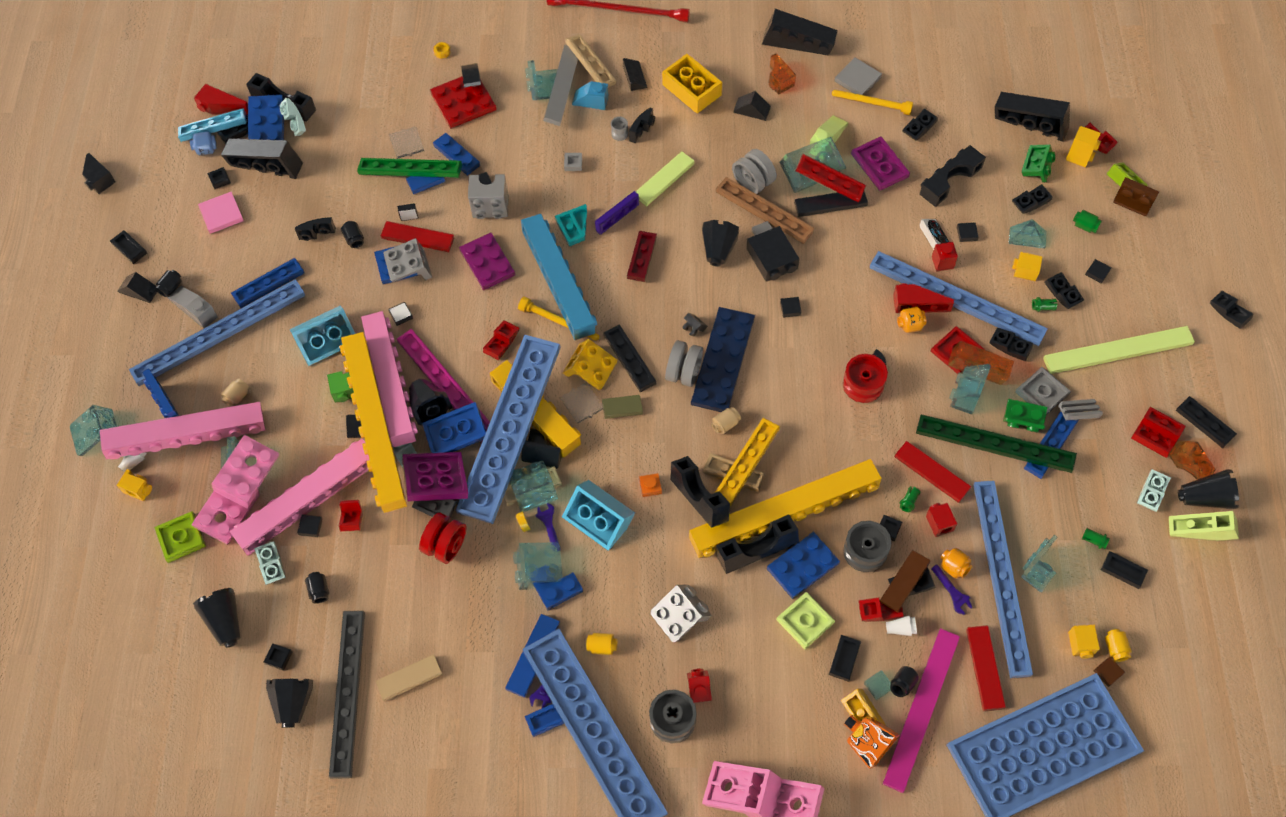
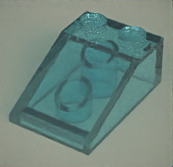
(822, 151)

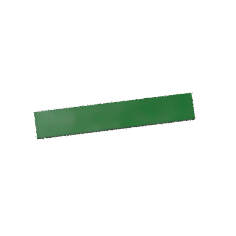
(409, 167)

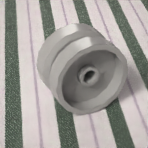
(754, 171)
(684, 363)

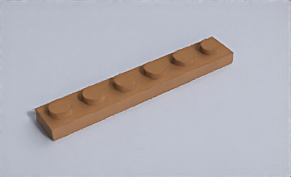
(764, 210)

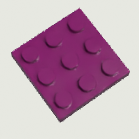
(434, 476)

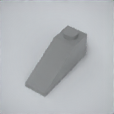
(193, 306)

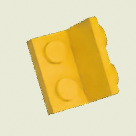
(591, 364)

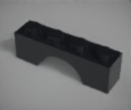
(263, 86)
(966, 163)
(712, 507)
(778, 536)

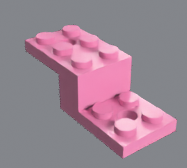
(235, 489)
(760, 792)

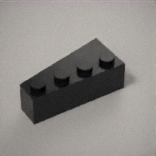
(798, 34)
(1036, 113)
(263, 156)

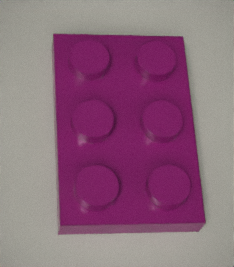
(880, 163)
(487, 261)

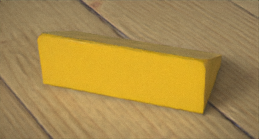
(860, 706)

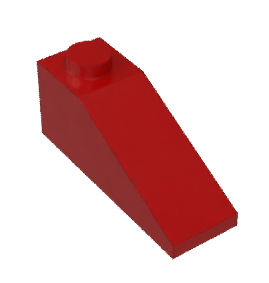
(218, 102)
(915, 296)

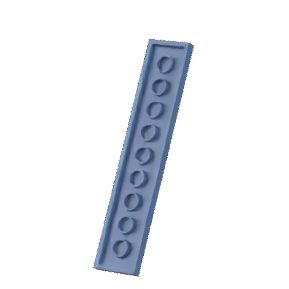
(508, 428)
(593, 728)

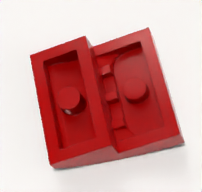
(1158, 432)

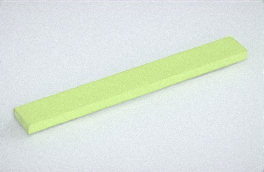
(1118, 350)

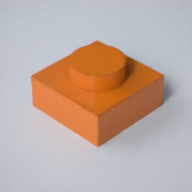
(650, 485)

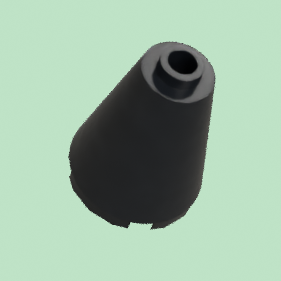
(1211, 491)
(220, 616)

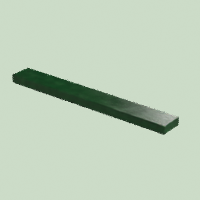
(996, 443)

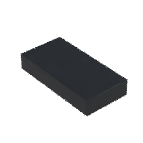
(128, 247)
(1124, 570)
(844, 658)

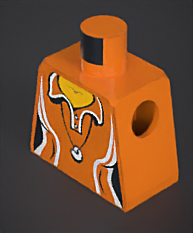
(870, 739)

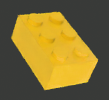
(692, 83)

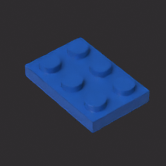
(265, 118)
(159, 395)
(455, 429)
(803, 565)

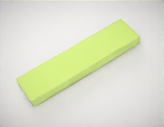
(664, 178)

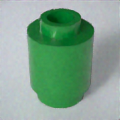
(1087, 221)

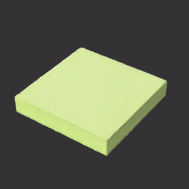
(805, 620)

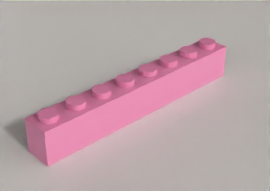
(388, 379)
(182, 430)
(301, 498)

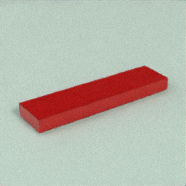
(830, 178)
(427, 238)
(932, 471)
(985, 668)

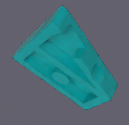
(573, 224)

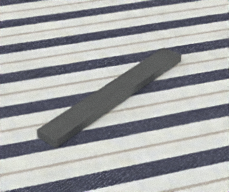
(347, 695)

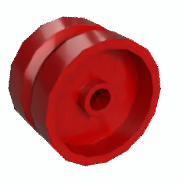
(865, 378)
(442, 538)

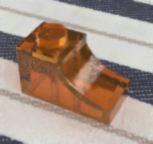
(782, 76)
(1191, 458)

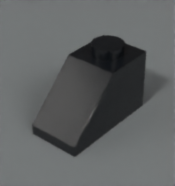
(96, 175)

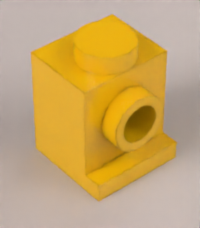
(134, 485)

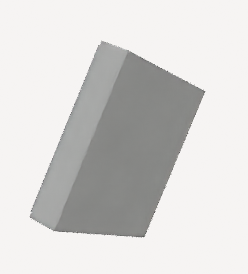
(858, 77)
(1043, 390)

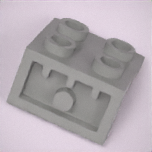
(407, 260)

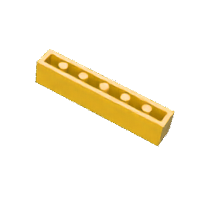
(546, 420)

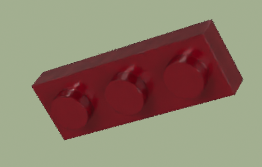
(641, 256)

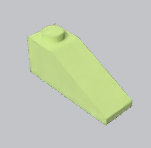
(831, 128)
(1205, 526)

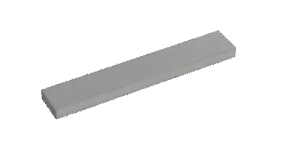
(561, 87)

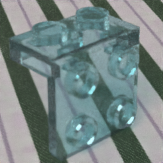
(540, 81)
(87, 427)
(533, 486)
(537, 563)

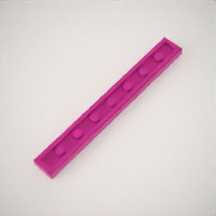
(435, 371)
(921, 711)

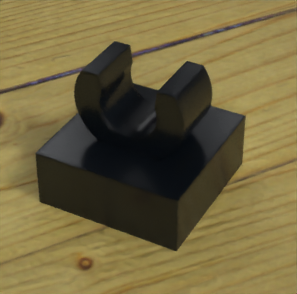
(695, 323)

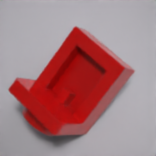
(350, 515)
(699, 685)

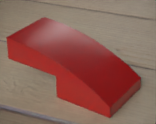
(1106, 139)
(501, 340)
(873, 610)

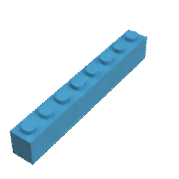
(558, 277)

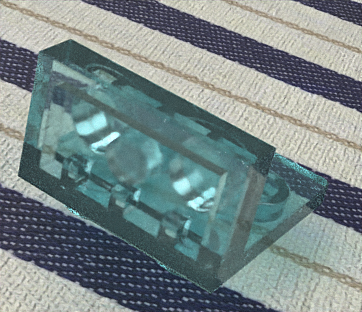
(1038, 572)

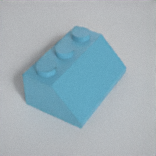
(322, 335)
(598, 514)

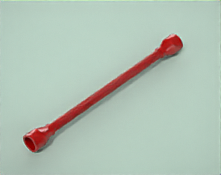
(679, 14)

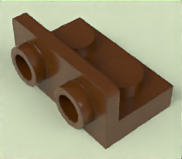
(1135, 197)

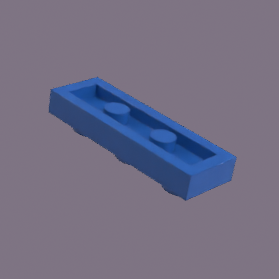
(454, 151)

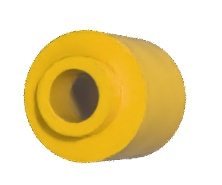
(601, 643)
(1118, 645)

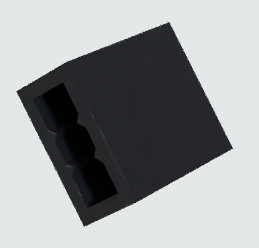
(772, 253)

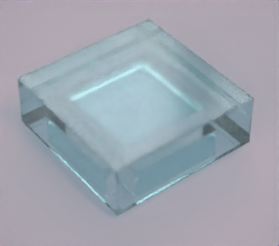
(878, 685)

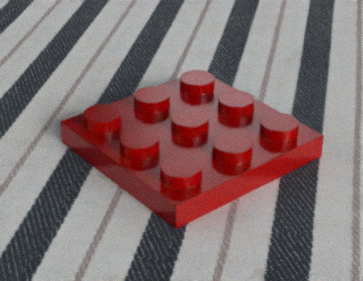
(462, 103)

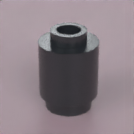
(352, 234)
(168, 283)
(317, 587)
(904, 681)

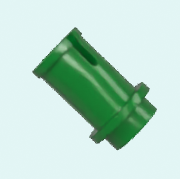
(1044, 304)
(909, 500)
(1096, 538)

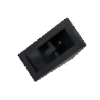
(752, 106)
(138, 287)

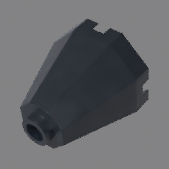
(719, 240)
(427, 401)
(289, 699)

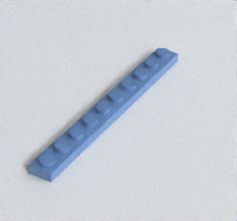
(963, 300)
(218, 331)
(1002, 580)

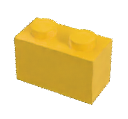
(1083, 146)

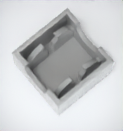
(488, 199)

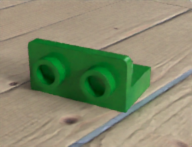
(1038, 161)
(1025, 414)

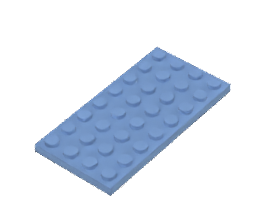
(1044, 748)

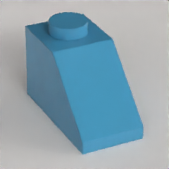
(592, 95)

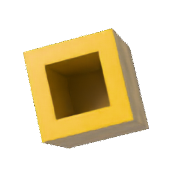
(1027, 266)
(1084, 641)

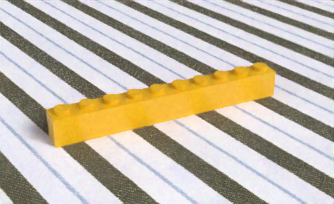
(373, 423)
(797, 503)

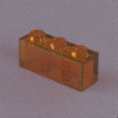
(969, 355)

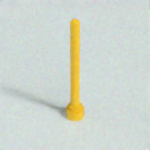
(905, 107)
(527, 305)

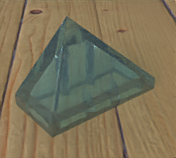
(1028, 234)

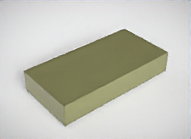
(622, 406)

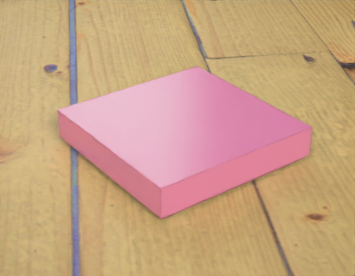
(220, 212)

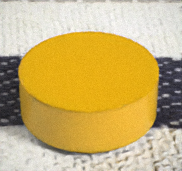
(442, 50)
(522, 520)

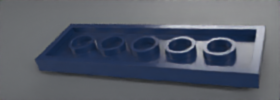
(722, 360)

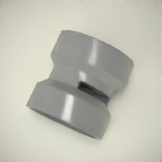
(619, 128)

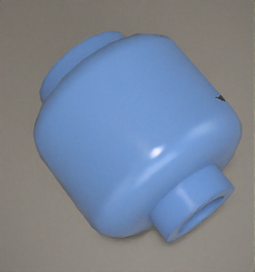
(203, 143)

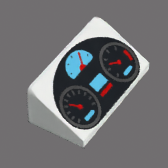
(933, 232)

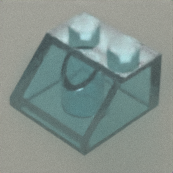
(969, 387)

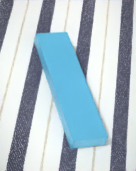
(212, 124)

